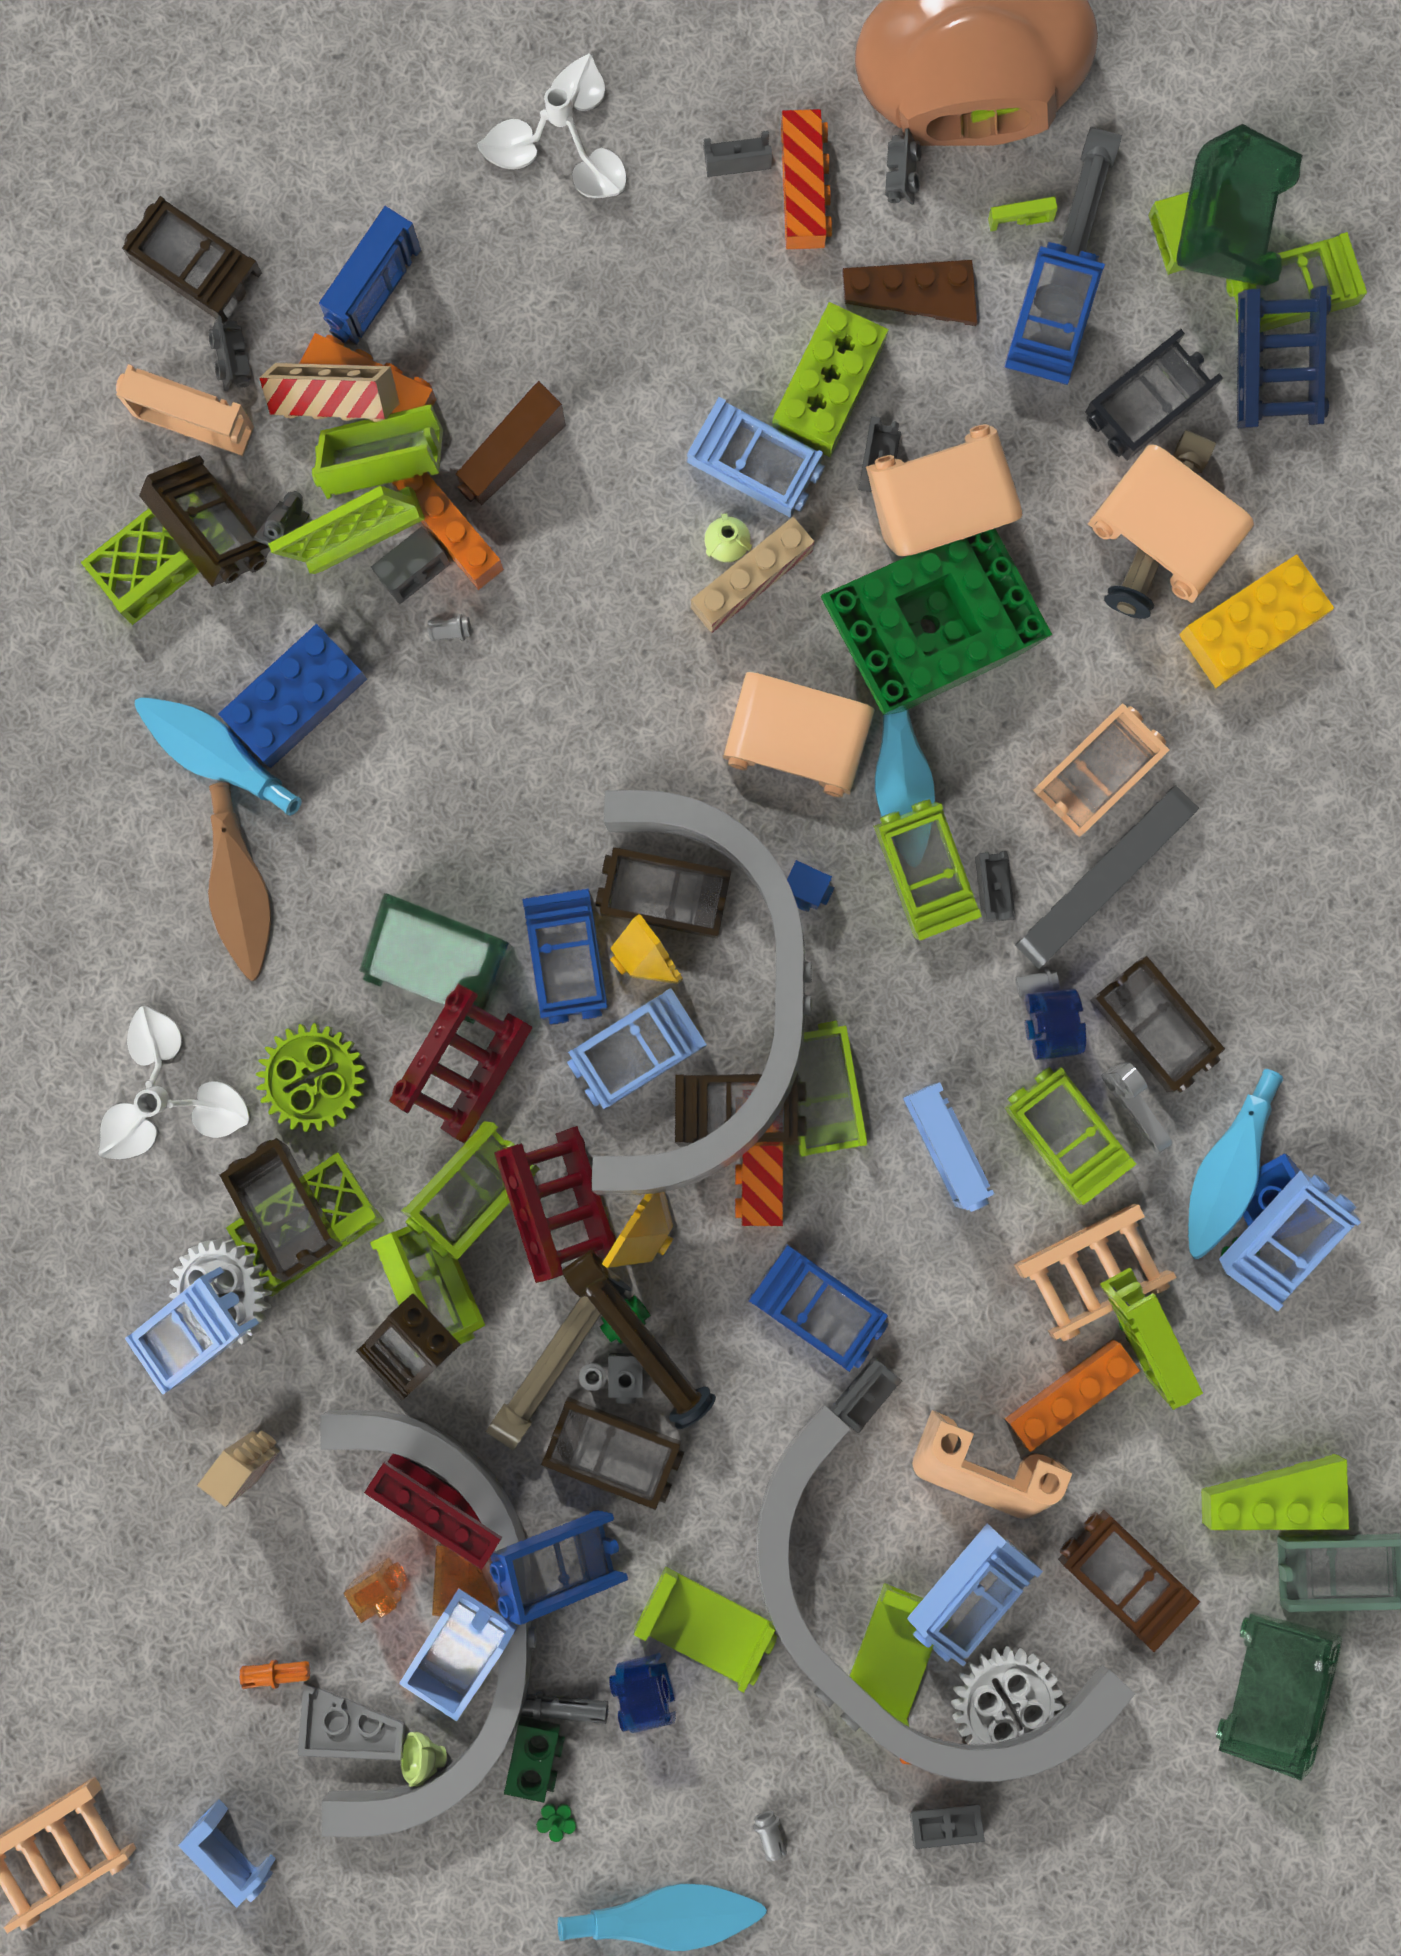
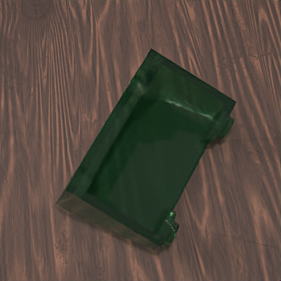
(1235, 206)
(432, 954)
(1281, 1695)

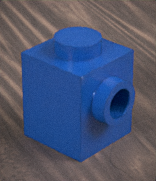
(809, 886)

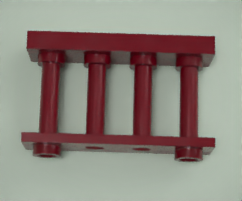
(486, 1077)
(529, 1213)
(433, 1508)

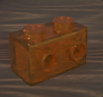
(376, 1590)

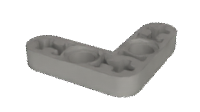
(1126, 1085)

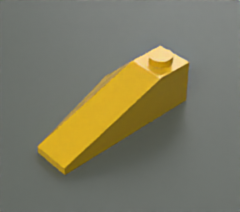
(643, 954)
(644, 1233)

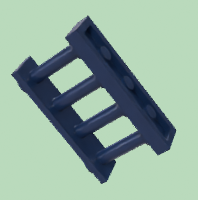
(1252, 342)

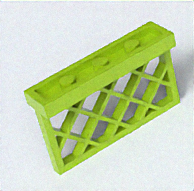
(350, 528)
(152, 588)
(346, 1230)

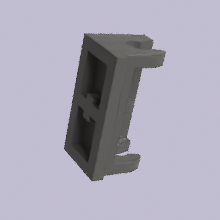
(738, 156)
(880, 442)
(410, 565)
(995, 887)
(865, 1394)
(947, 1826)

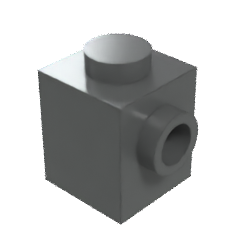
(624, 1378)

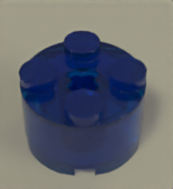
(1055, 1024)
(643, 1694)

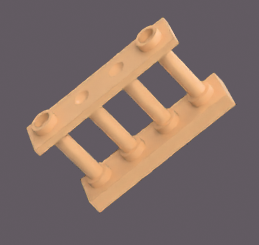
(1066, 1253)
(53, 1819)

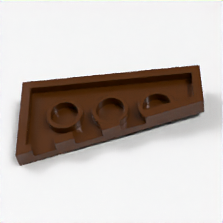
(923, 289)

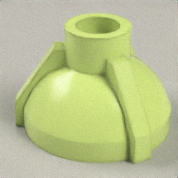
(725, 548)
(421, 1758)

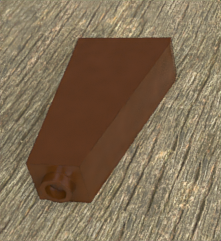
(512, 444)

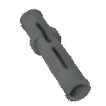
(565, 1708)

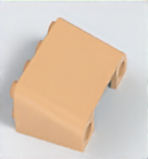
(1036, 1486)

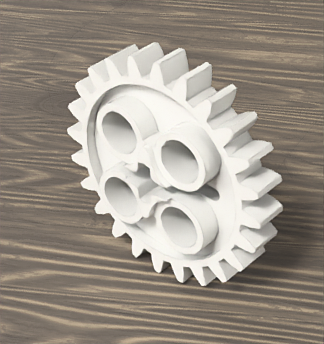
(216, 1254)
(1033, 1689)

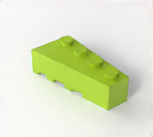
(1290, 1498)

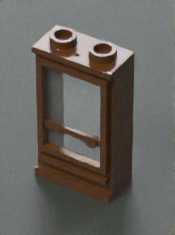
(1127, 1579)

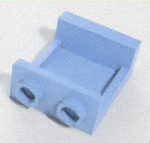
(222, 1860)

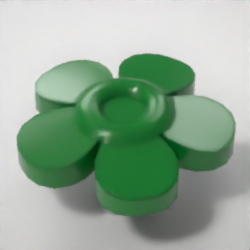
(556, 1821)

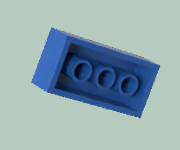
(293, 696)

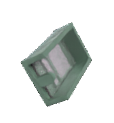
(1340, 1572)

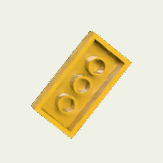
(1256, 621)

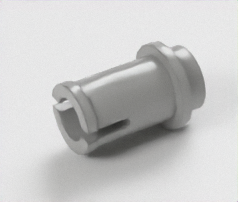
(450, 628)
(1037, 982)
(593, 1384)
(767, 1826)

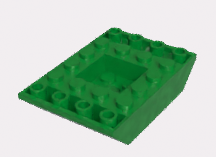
(970, 596)

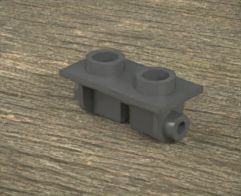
(902, 155)
(226, 341)
(283, 519)

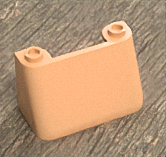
(944, 494)
(1174, 519)
(798, 732)

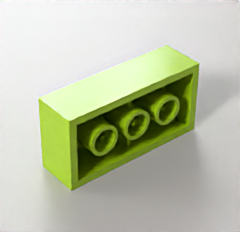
(822, 359)

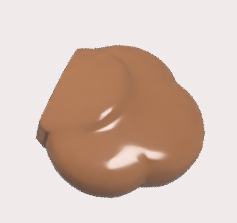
(944, 58)

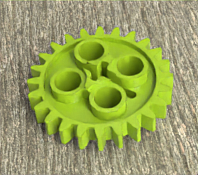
(299, 1050)

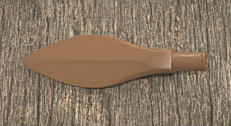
(237, 889)

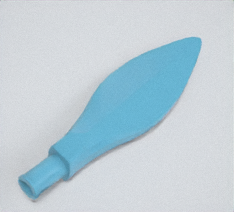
(211, 750)
(901, 768)
(1230, 1171)
(669, 1918)

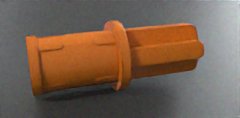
(273, 1674)

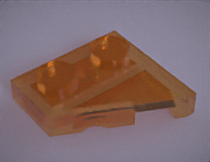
(454, 1573)

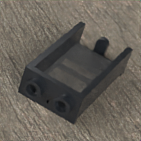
(1150, 397)

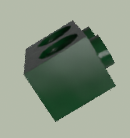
(527, 1757)

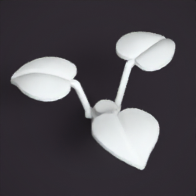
(579, 87)
(125, 1127)

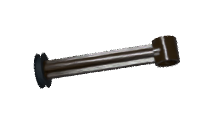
(591, 1279)

